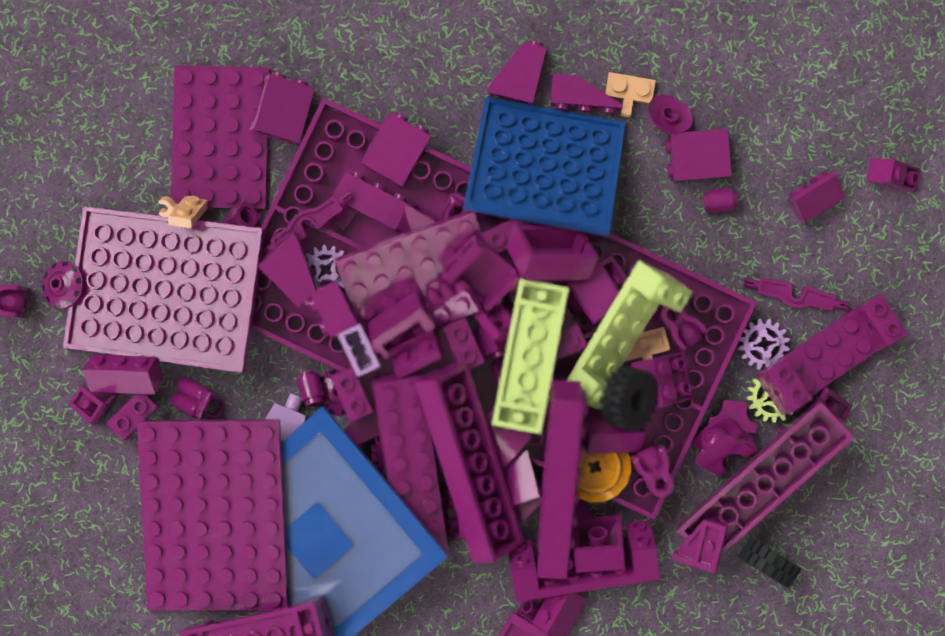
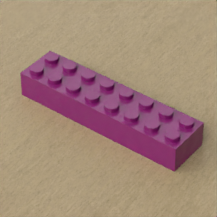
(408, 449)
(469, 462)
(772, 473)
(560, 478)

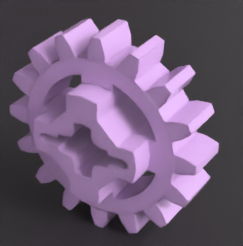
(319, 264)
(762, 332)

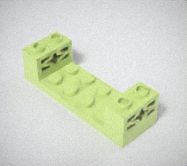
(623, 326)
(530, 356)

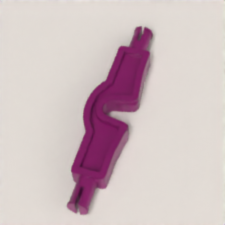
(317, 217)
(808, 297)

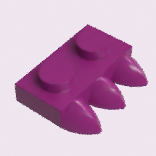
(453, 303)

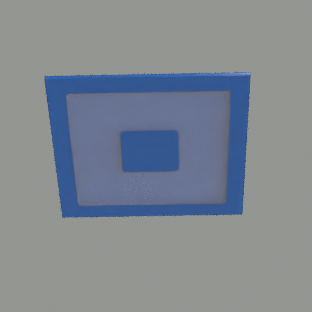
(347, 528)

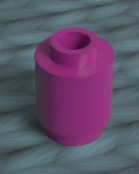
(720, 200)
(310, 388)

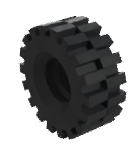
(629, 398)
(770, 562)

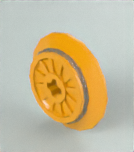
(609, 481)

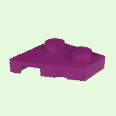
(703, 546)

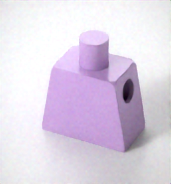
(358, 350)
(288, 415)

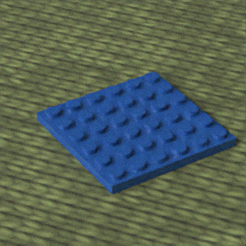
(545, 166)

